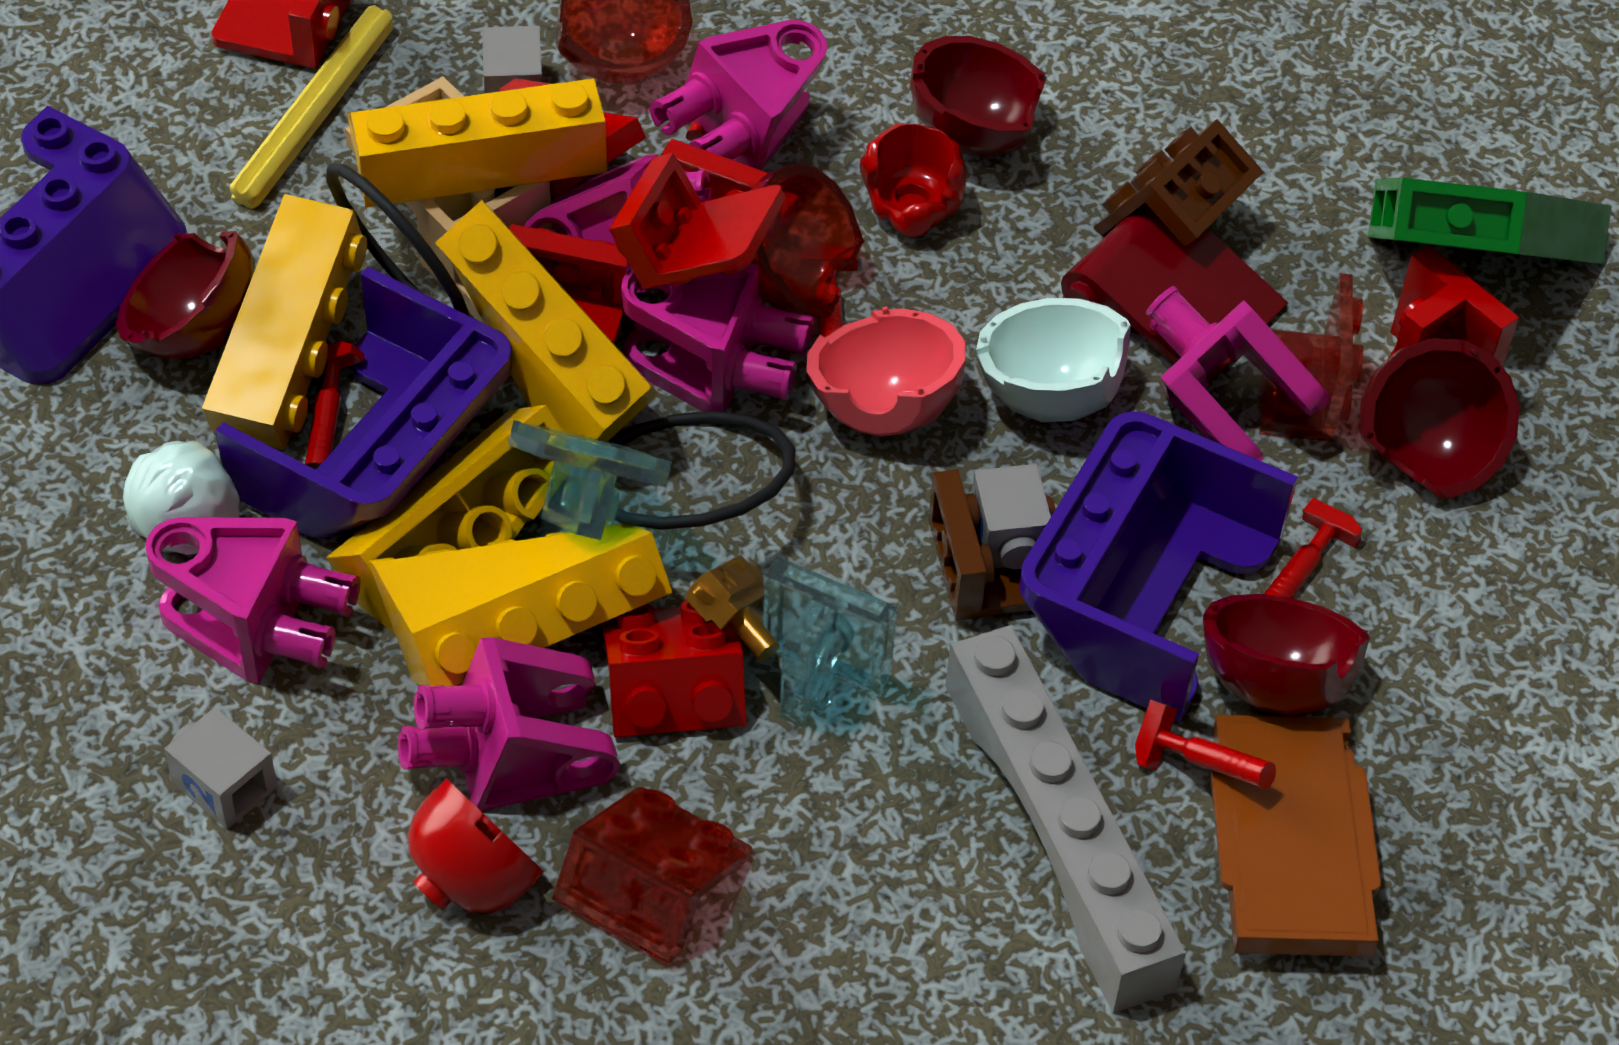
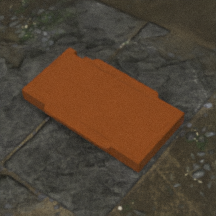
(1304, 848)

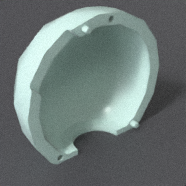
(1055, 357)

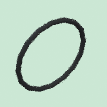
(333, 172)
(723, 513)

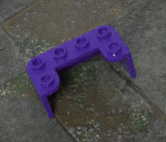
(74, 246)
(434, 380)
(1130, 538)

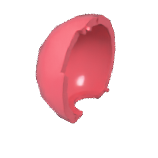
(888, 371)

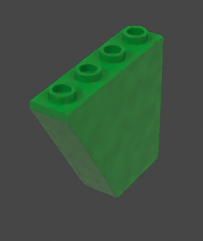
(1489, 219)

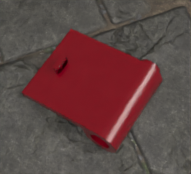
(1146, 258)

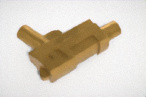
(730, 598)

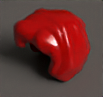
(914, 177)

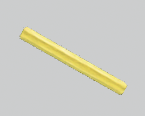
(311, 107)

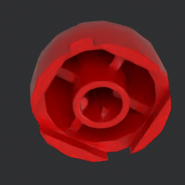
(466, 855)

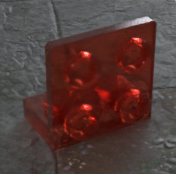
(1330, 360)
(645, 869)

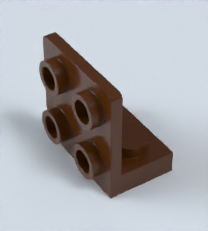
(1189, 186)
(968, 567)

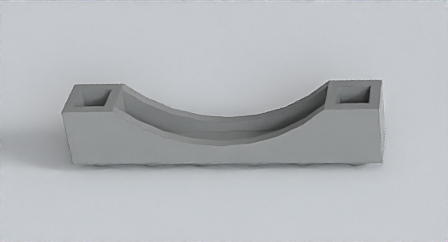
(1104, 888)

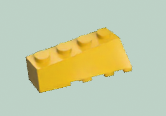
(481, 141)
(286, 321)
(554, 344)
(465, 503)
(513, 592)

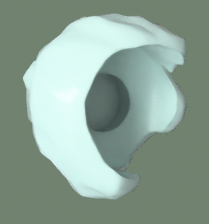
(176, 483)

